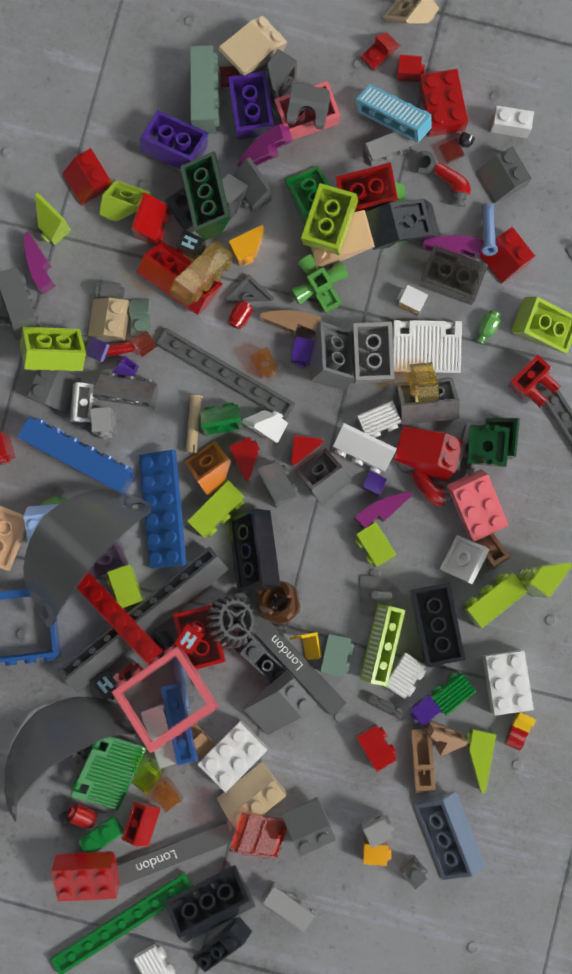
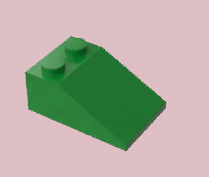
(304, 188)
(221, 419)

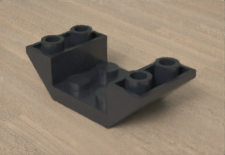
(402, 222)

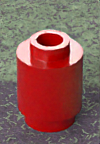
(240, 314)
(81, 816)

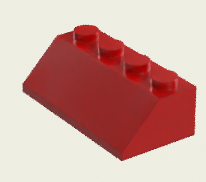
(164, 265)

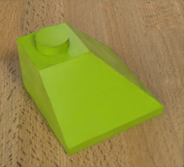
(121, 200)
(50, 221)

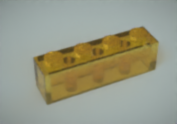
(202, 273)

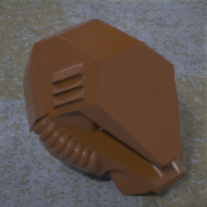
(279, 603)

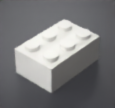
(507, 682)
(233, 756)

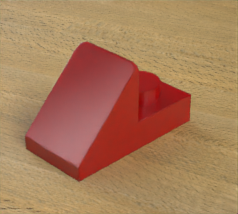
(382, 49)

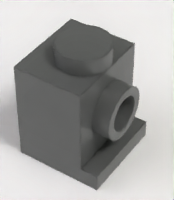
(414, 872)

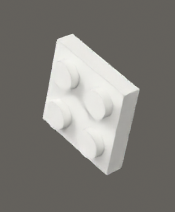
(464, 559)

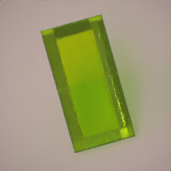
(148, 776)

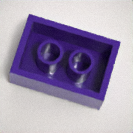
(251, 104)
(173, 140)

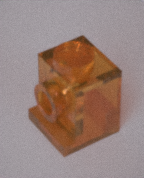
(264, 355)

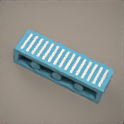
(394, 113)

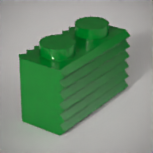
(452, 692)
(101, 835)

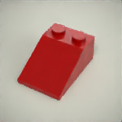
(372, 185)
(428, 452)

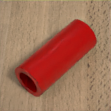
(120, 348)

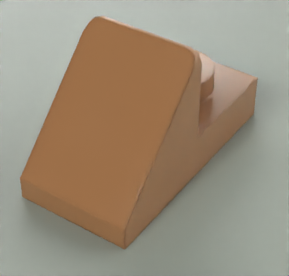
(497, 553)
(446, 738)
(202, 741)

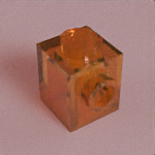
(167, 794)

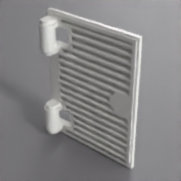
(427, 343)

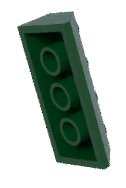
(206, 196)

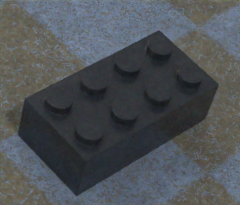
(437, 625)

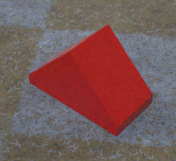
(303, 447)

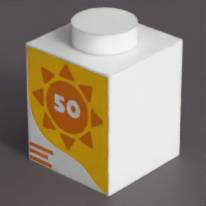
(411, 299)

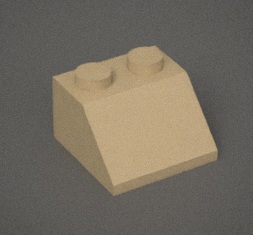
(109, 319)

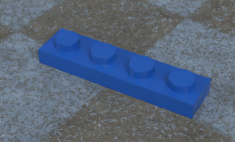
(176, 712)

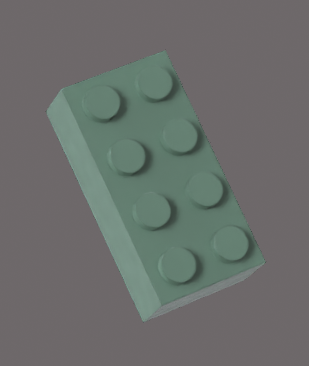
(204, 88)

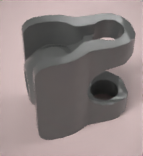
(309, 98)

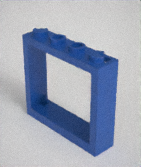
(31, 657)

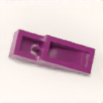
(266, 145)
(462, 245)
(37, 264)
(382, 509)

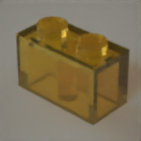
(423, 382)

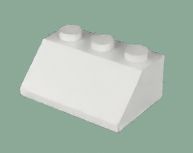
(363, 449)

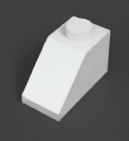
(267, 424)

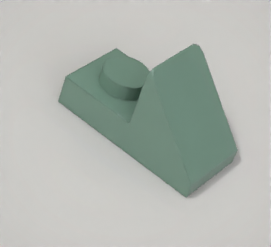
(140, 316)

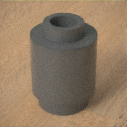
(109, 290)

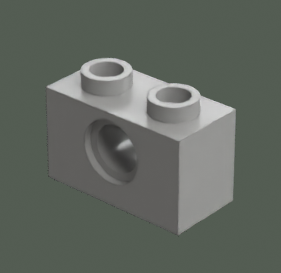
(103, 422)
(377, 829)

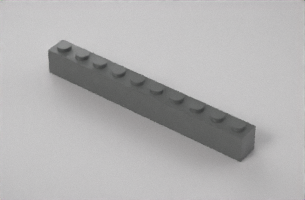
(148, 614)

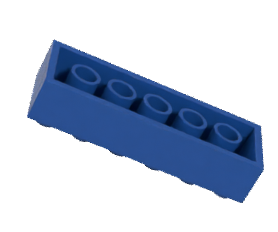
(72, 452)

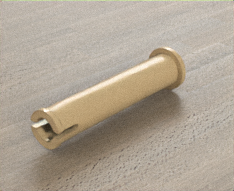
(193, 423)

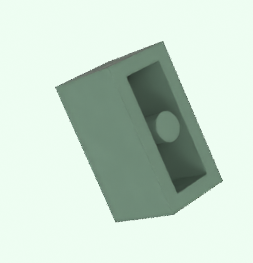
(336, 655)

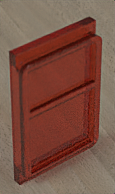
(259, 836)

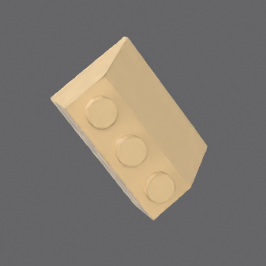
(252, 794)

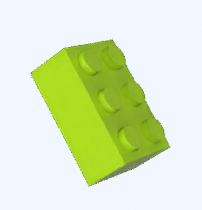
(329, 219)
(52, 349)
(494, 599)

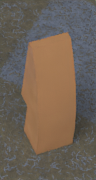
(291, 320)
(422, 761)

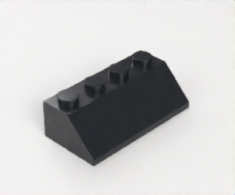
(254, 551)
(209, 904)

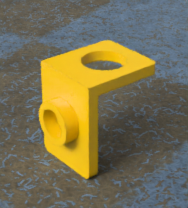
(310, 644)

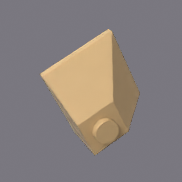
(412, 11)

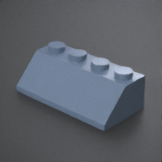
(450, 836)

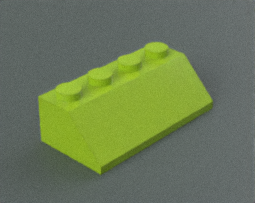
(544, 579)

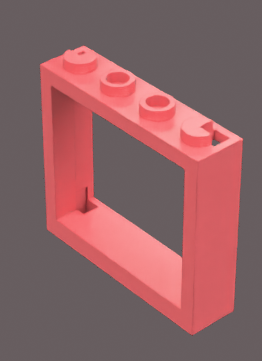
(170, 653)

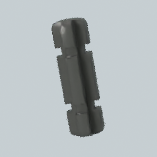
(385, 706)

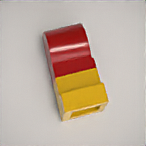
(519, 730)

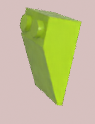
(544, 324)

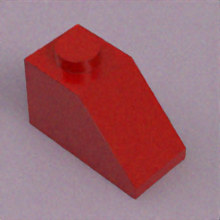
(246, 456)

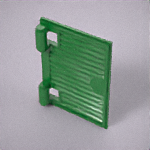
(108, 772)

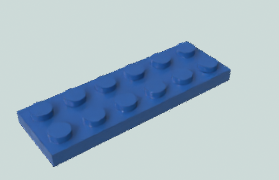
(164, 521)

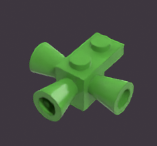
(320, 284)

